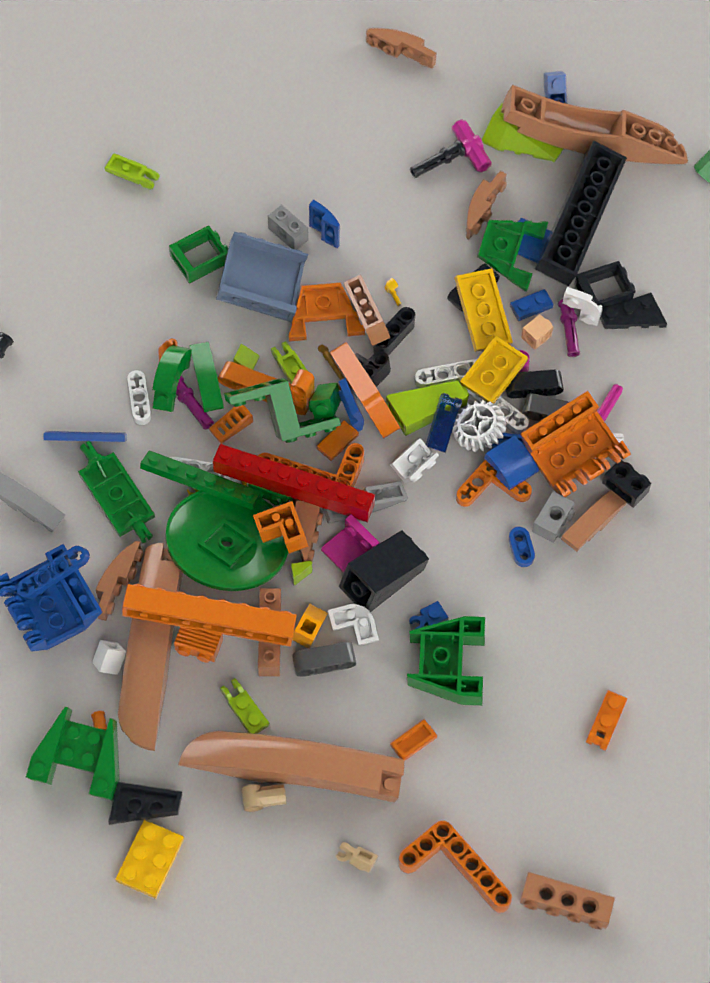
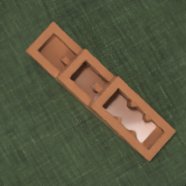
(593, 520)

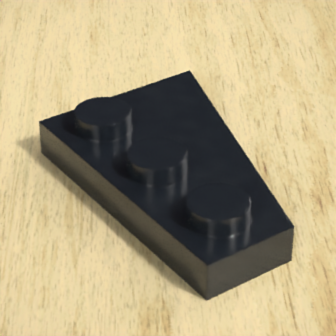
(633, 312)
(143, 803)

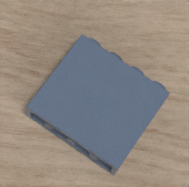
(261, 276)

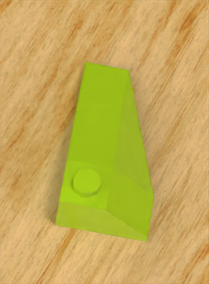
(504, 135)

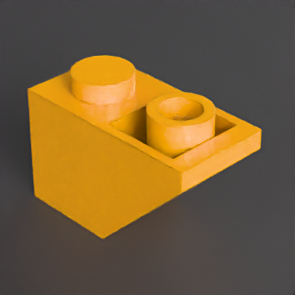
(309, 626)

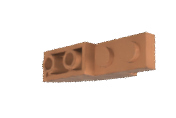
(398, 42)
(482, 202)
(117, 574)

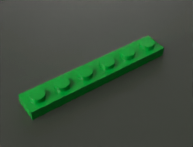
(200, 480)

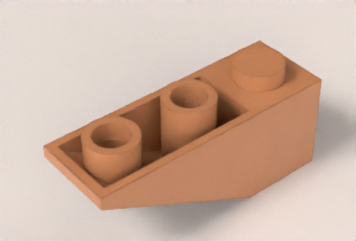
(310, 517)

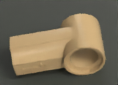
(258, 797)

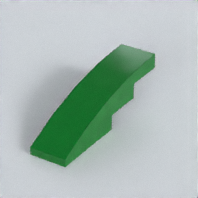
(206, 377)

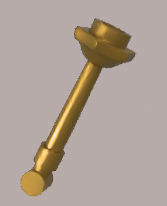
(328, 357)

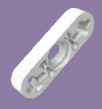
(139, 404)

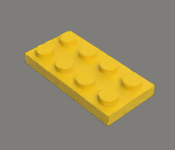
(482, 308)

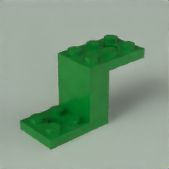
(282, 410)

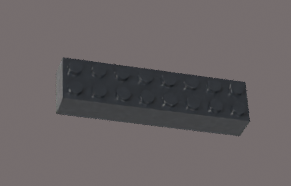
(580, 213)

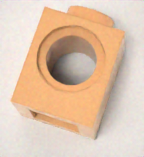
(537, 331)

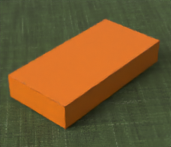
(337, 440)
(413, 740)

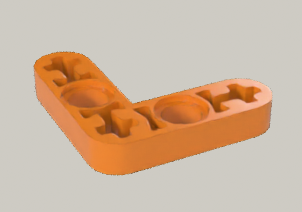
(488, 477)

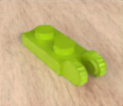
(131, 171)
(289, 363)
(245, 708)

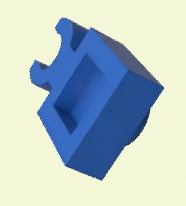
(430, 615)

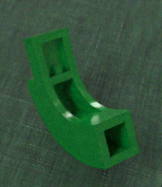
(167, 376)

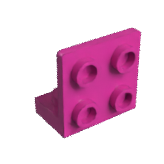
(349, 543)

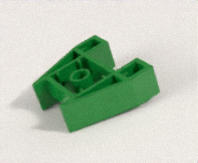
(443, 659)
(79, 748)

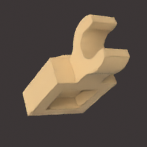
(358, 857)

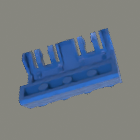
(56, 612)

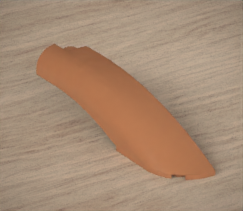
(578, 127)
(148, 656)
(296, 763)

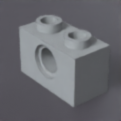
(288, 227)
(555, 506)

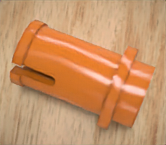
(99, 720)

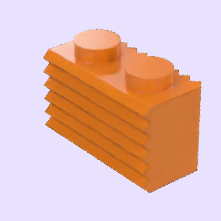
(198, 643)

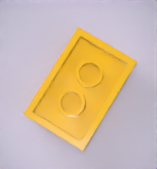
(494, 370)
(149, 859)

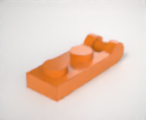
(606, 719)

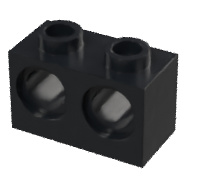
(624, 485)

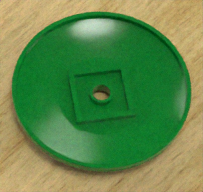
(196, 547)

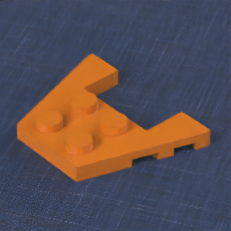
(324, 303)

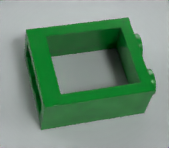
(192, 241)

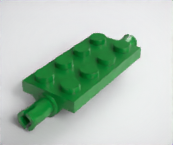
(116, 493)

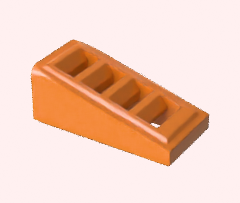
(235, 428)

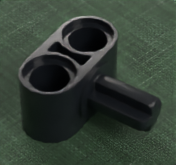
(376, 366)

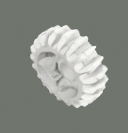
(479, 426)

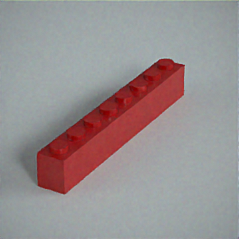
(293, 482)

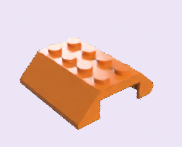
(573, 445)

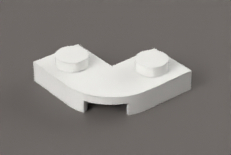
(590, 311)
(355, 616)

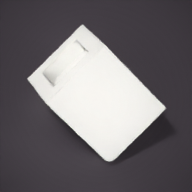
(109, 657)

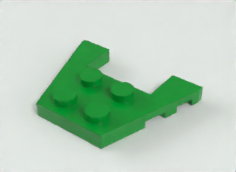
(502, 244)

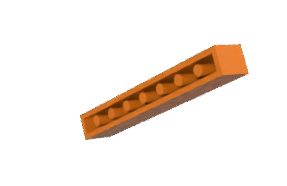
(209, 614)

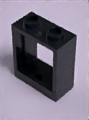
(594, 275)

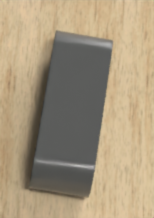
(539, 407)
(324, 659)

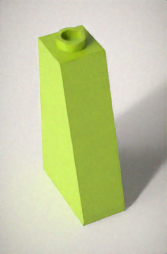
(418, 406)

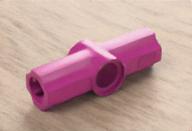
(472, 145)

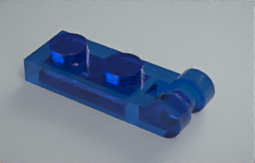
(443, 423)

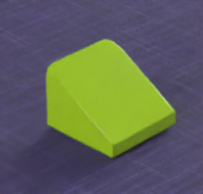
(246, 357)
(300, 571)

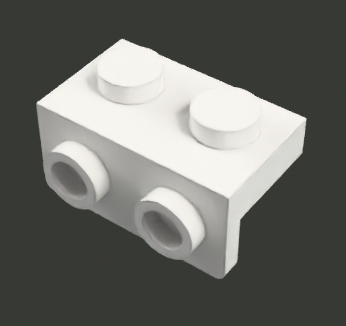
(414, 461)

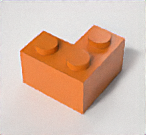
(282, 522)

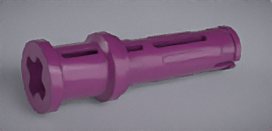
(569, 318)
(186, 396)

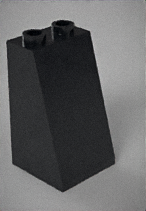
(383, 571)

